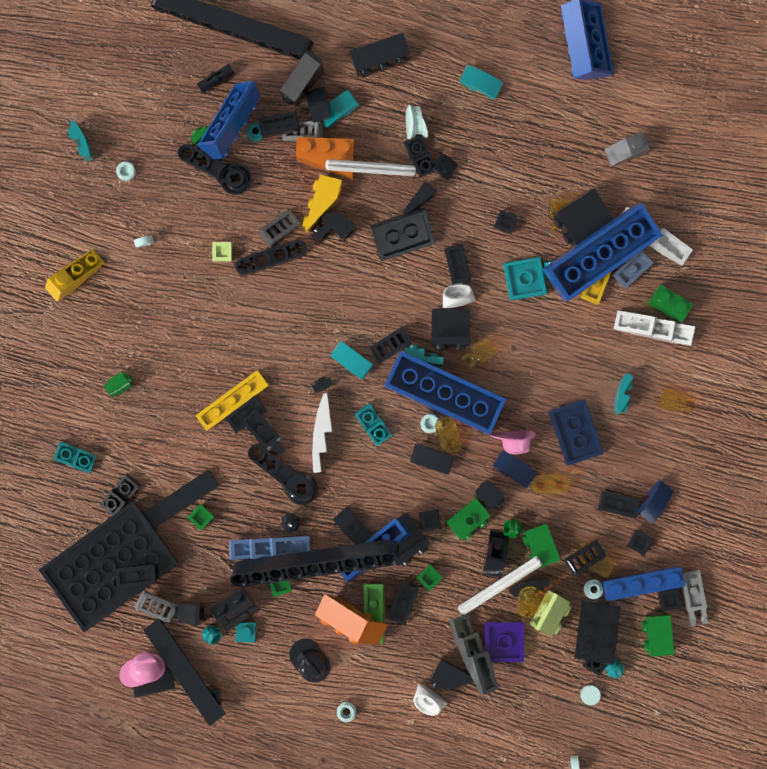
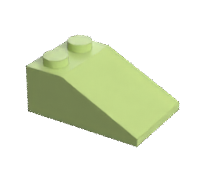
(550, 613)

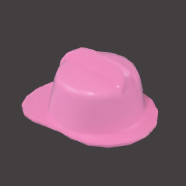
(516, 441)
(142, 670)

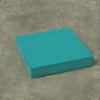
(525, 278)

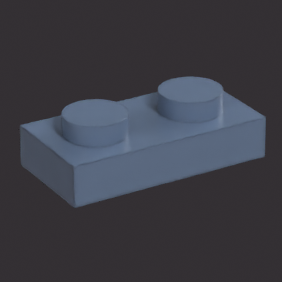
(632, 269)

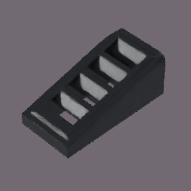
(422, 196)
(406, 339)
(568, 560)

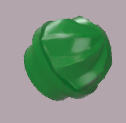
(512, 528)

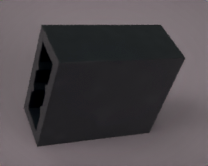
(582, 217)

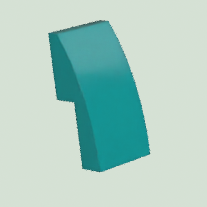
(481, 81)
(340, 107)
(79, 137)
(433, 358)
(351, 360)
(621, 399)
(373, 424)
(74, 457)

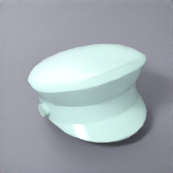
(415, 123)

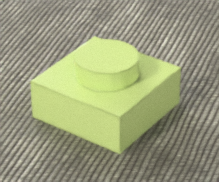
(222, 251)

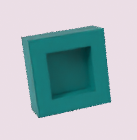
(246, 632)

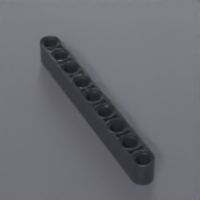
(236, 26)
(315, 563)

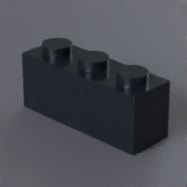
(380, 55)

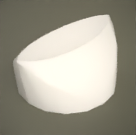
(457, 296)
(428, 701)

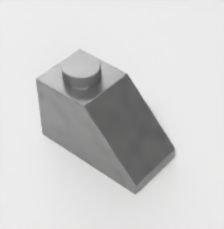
(627, 149)

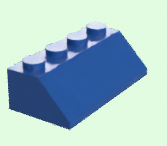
(587, 39)
(230, 119)

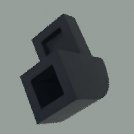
(335, 223)

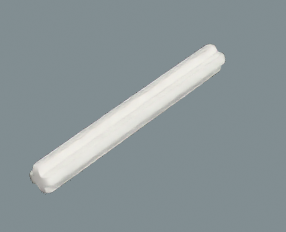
(370, 167)
(499, 586)

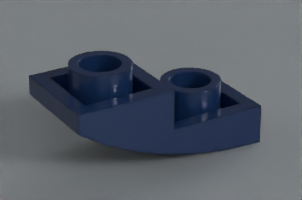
(514, 468)
(655, 504)

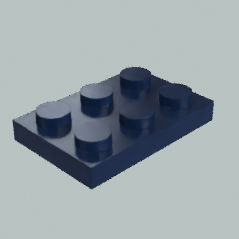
(575, 432)

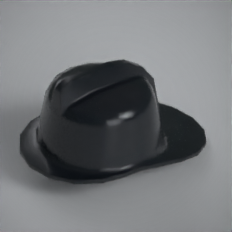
(309, 660)

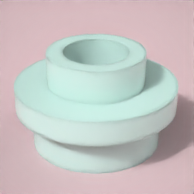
(589, 584)
(346, 718)

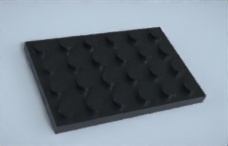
(86, 570)

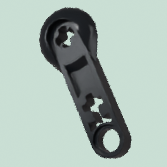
(219, 170)
(288, 478)

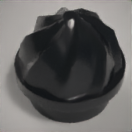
(290, 522)

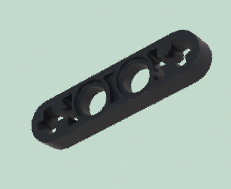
(270, 255)

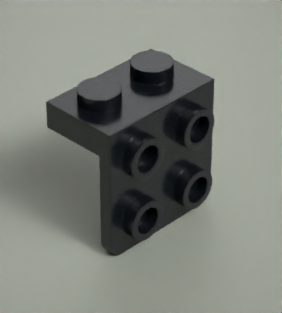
(450, 328)
(414, 544)

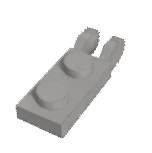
(694, 596)

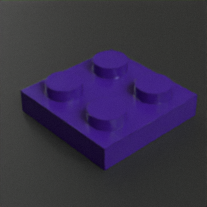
(504, 641)

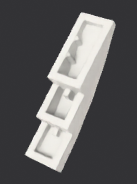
(670, 246)
(654, 328)
(322, 426)

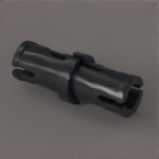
(215, 78)

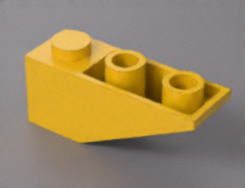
(325, 198)
(73, 275)

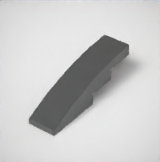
(474, 657)

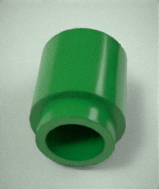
(119, 384)

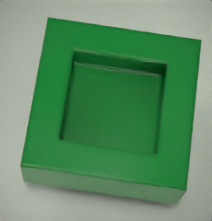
(198, 134)
(200, 517)
(429, 577)
(280, 588)

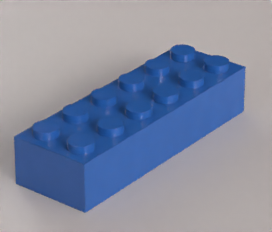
(602, 252)
(444, 393)

